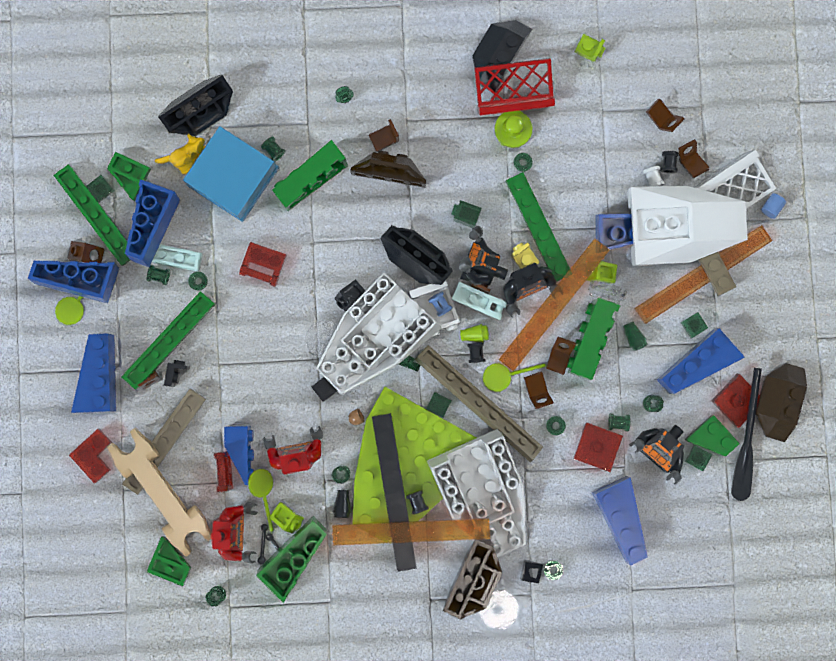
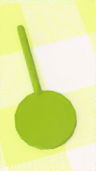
(69, 310)
(498, 377)
(260, 485)

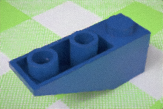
(238, 445)

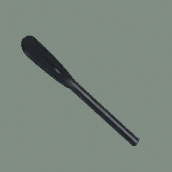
(744, 466)

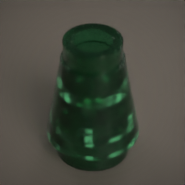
(635, 336)

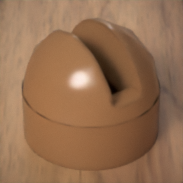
(356, 417)

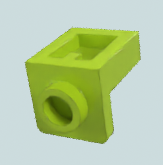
(590, 48)
(604, 272)
(286, 518)

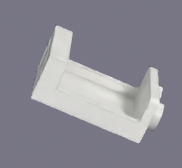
(421, 296)

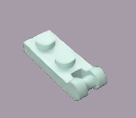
(478, 300)

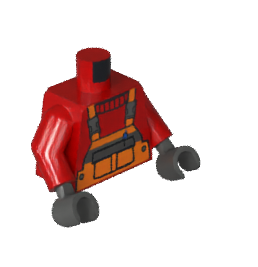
(295, 457)
(228, 533)

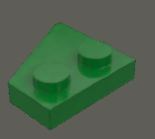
(128, 173)
(713, 437)
(169, 563)

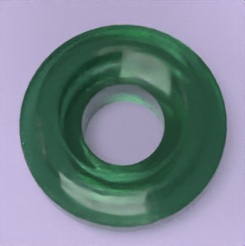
(343, 94)
(523, 156)
(192, 278)
(560, 421)
(553, 576)

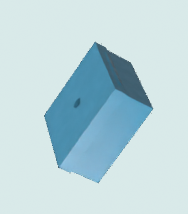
(231, 174)

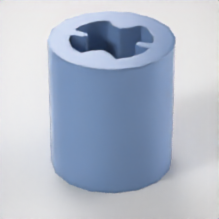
(773, 206)

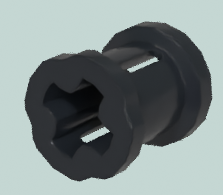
(669, 162)
(476, 352)
(417, 502)

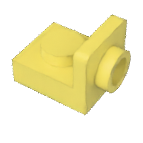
(523, 255)

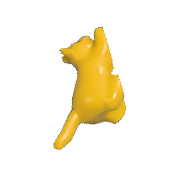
(185, 156)

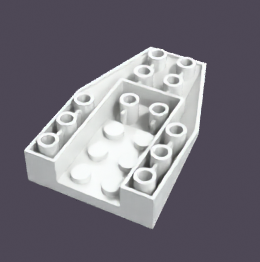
(682, 224)
(375, 336)
(484, 483)

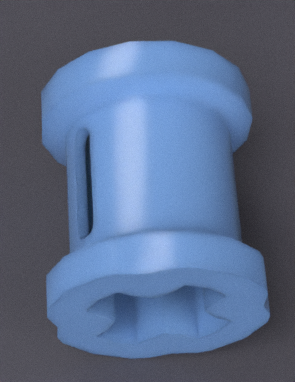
(444, 307)

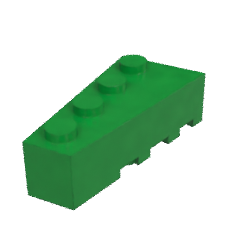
(310, 175)
(592, 338)
(291, 559)

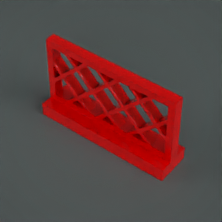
(514, 103)

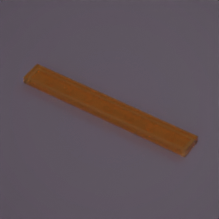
(697, 277)
(554, 304)
(411, 531)

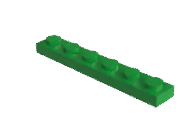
(93, 213)
(538, 225)
(168, 340)

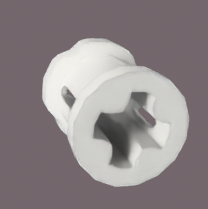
(653, 176)

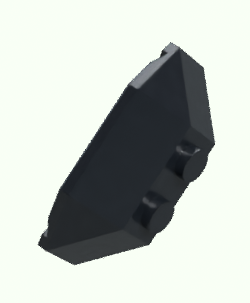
(499, 46)
(198, 107)
(416, 255)

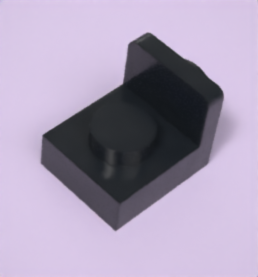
(349, 295)
(172, 375)
(324, 389)

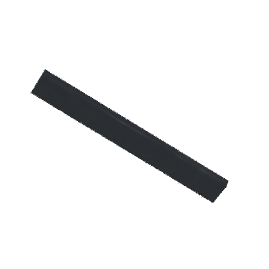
(393, 486)

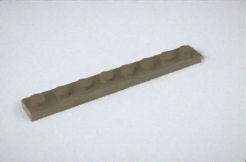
(479, 403)

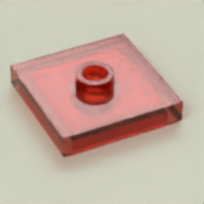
(734, 400)
(598, 447)

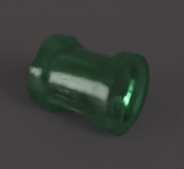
(273, 149)
(158, 275)
(659, 403)
(619, 422)
(335, 473)
(211, 599)

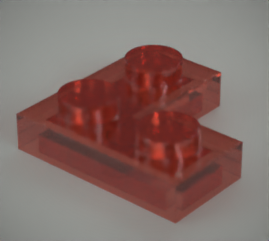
(88, 458)

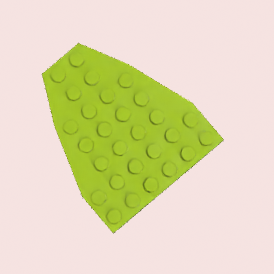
(418, 438)

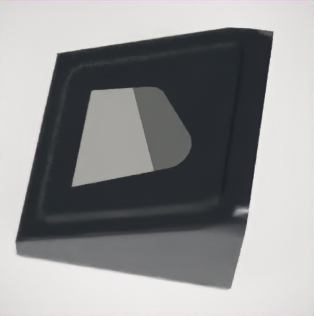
(531, 571)

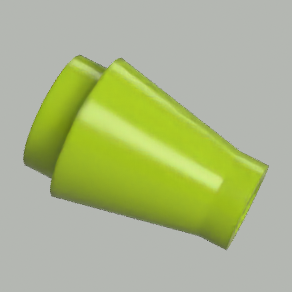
(476, 333)

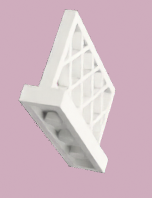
(734, 168)

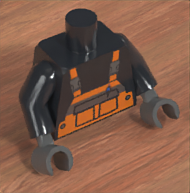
(482, 262)
(525, 283)
(662, 449)

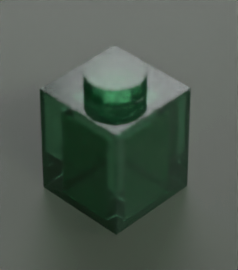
(466, 214)

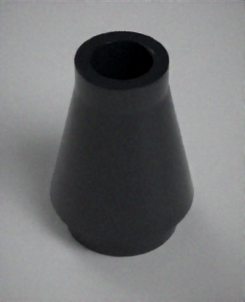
(342, 504)

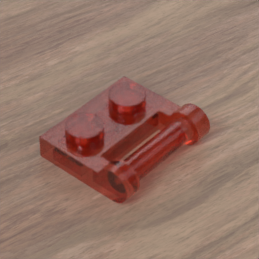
(263, 257)
(224, 471)

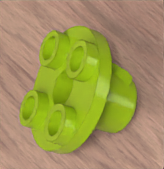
(513, 129)

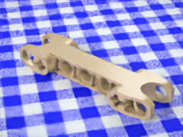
(142, 466)

